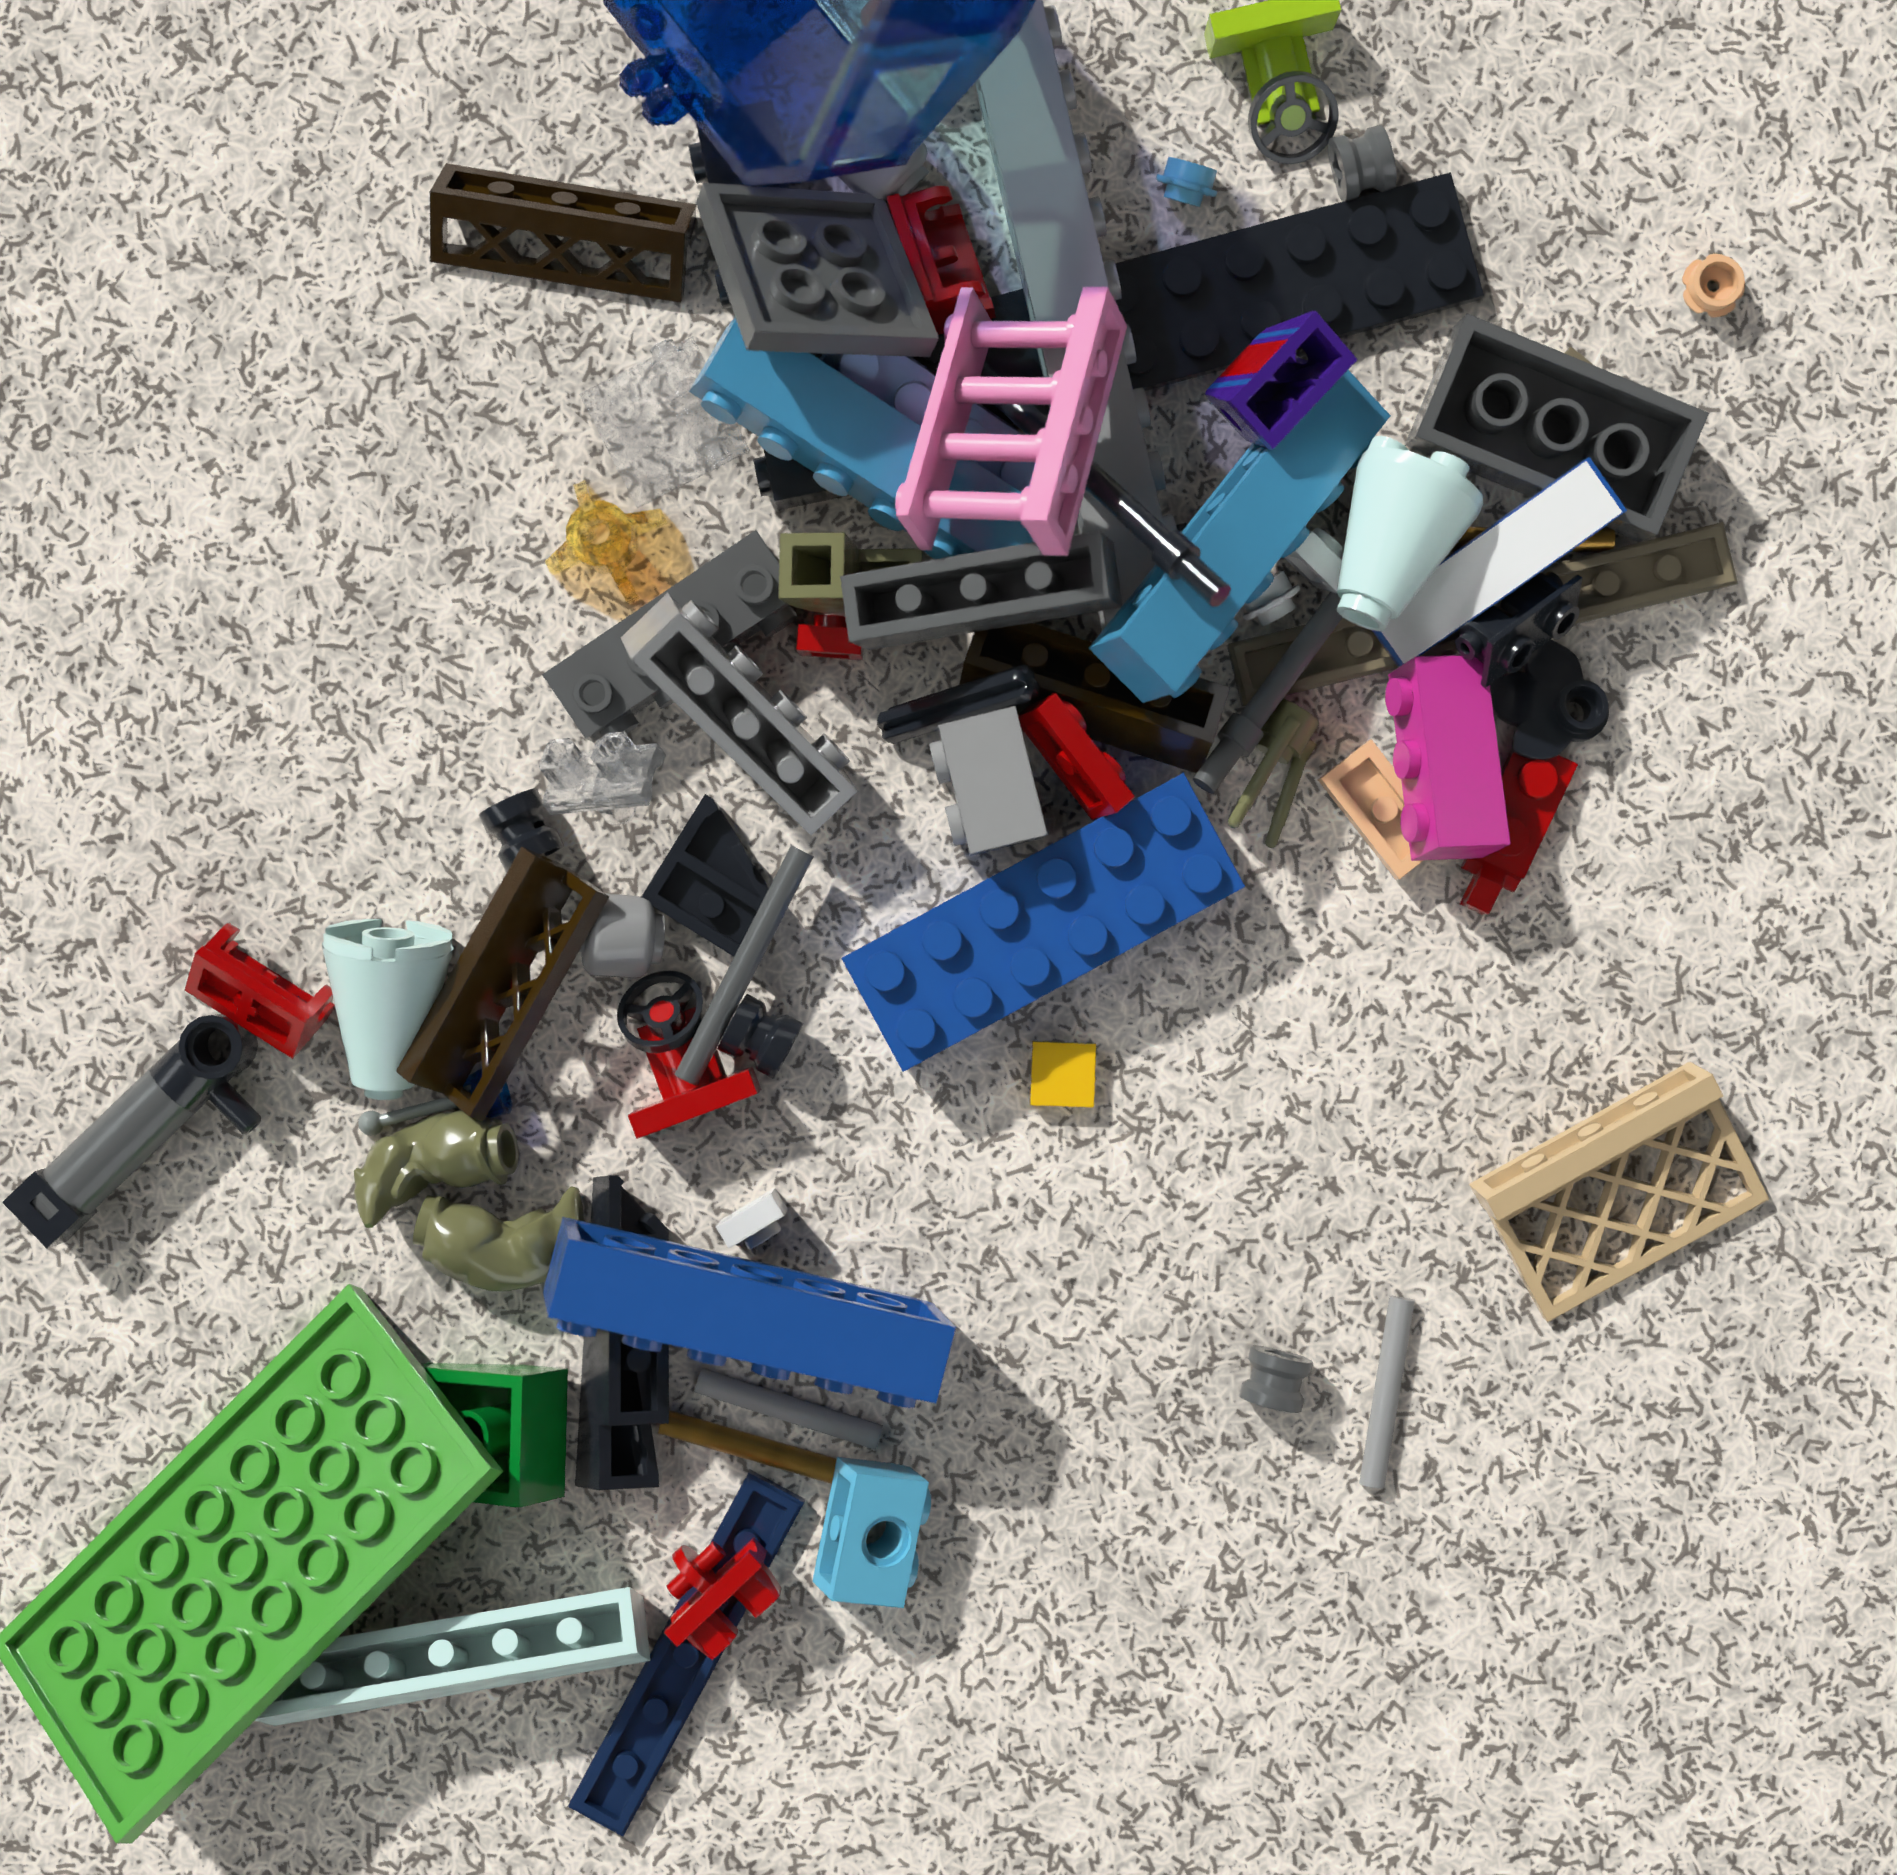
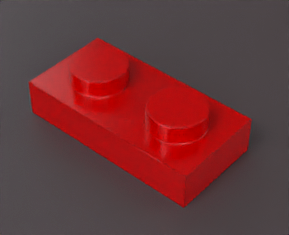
(1061, 738)

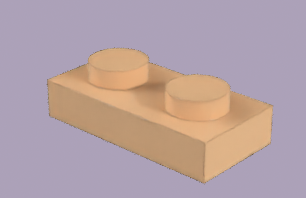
(1373, 803)

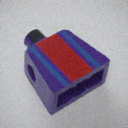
(1271, 387)

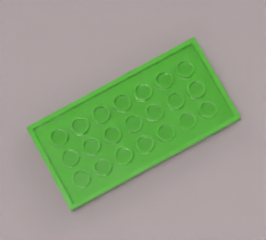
(243, 1562)

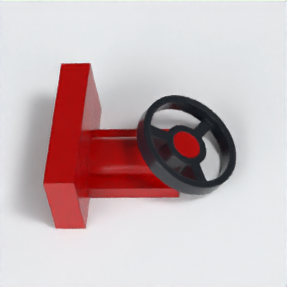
(665, 1043)

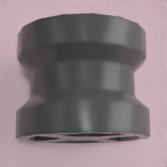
(1362, 163)
(1276, 1379)

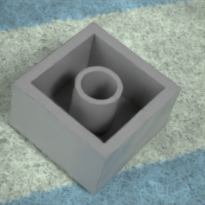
(989, 780)

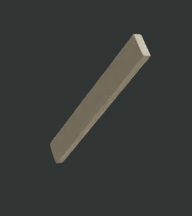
(1611, 585)

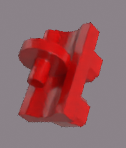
(741, 1576)

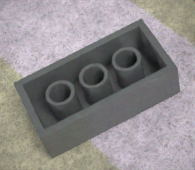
(1535, 413)

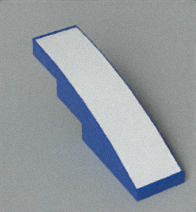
(1503, 559)

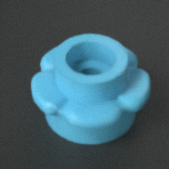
(1187, 181)

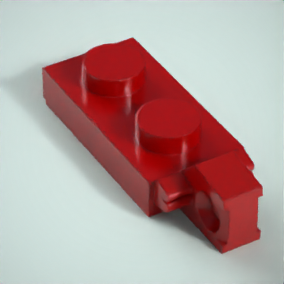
(1531, 800)

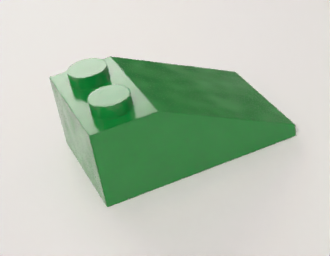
(519, 1421)

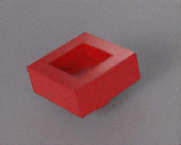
(827, 639)

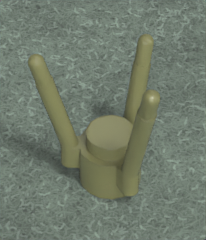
(1285, 736)

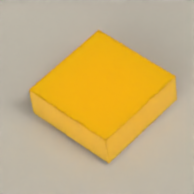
(1063, 1074)

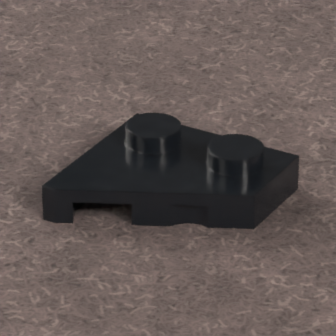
(709, 880)

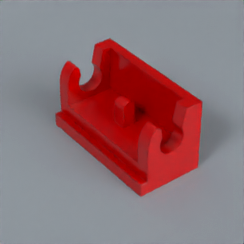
(938, 250)
(256, 995)

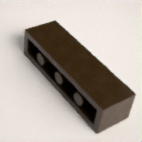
(1162, 729)

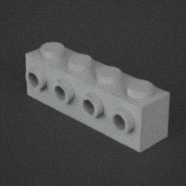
(730, 705)

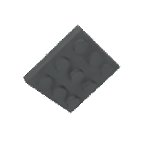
(815, 271)

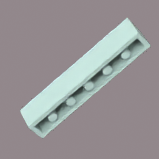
(468, 1655)

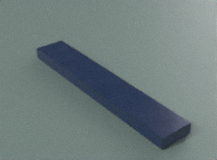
(676, 1675)

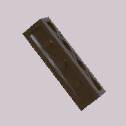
(565, 211)
(495, 976)

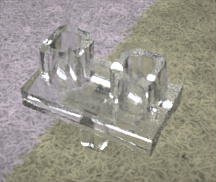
(606, 779)

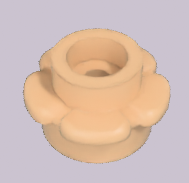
(1725, 273)

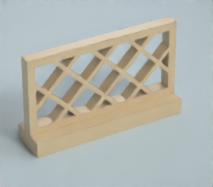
(1605, 1140)

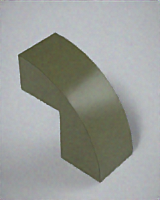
(815, 561)

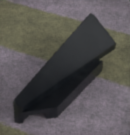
(620, 1384)

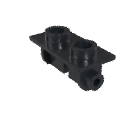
(1540, 612)

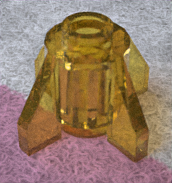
(614, 553)

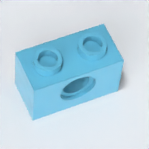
(859, 1499)

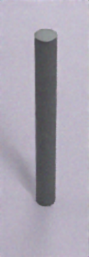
(744, 965)

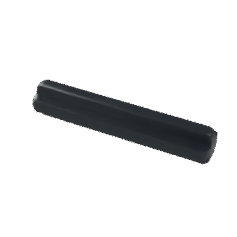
(959, 702)

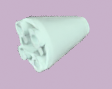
(1400, 528)

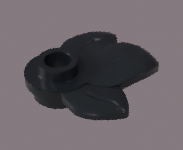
(1538, 701)

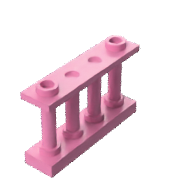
(1060, 449)

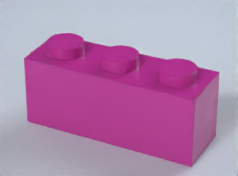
(1447, 759)

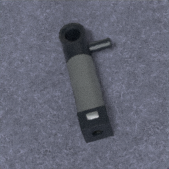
(66, 1193)

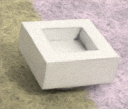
(1319, 560)
(754, 1221)

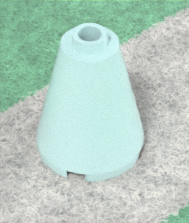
(382, 994)

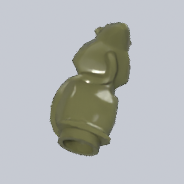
(433, 1151)
(491, 1253)

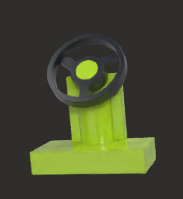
(1278, 68)

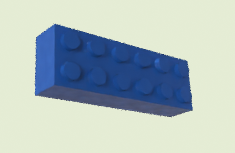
(1043, 922)
(746, 1313)

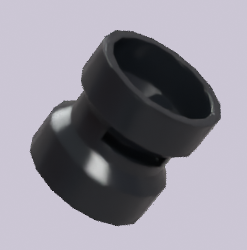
(520, 823)
(761, 1036)

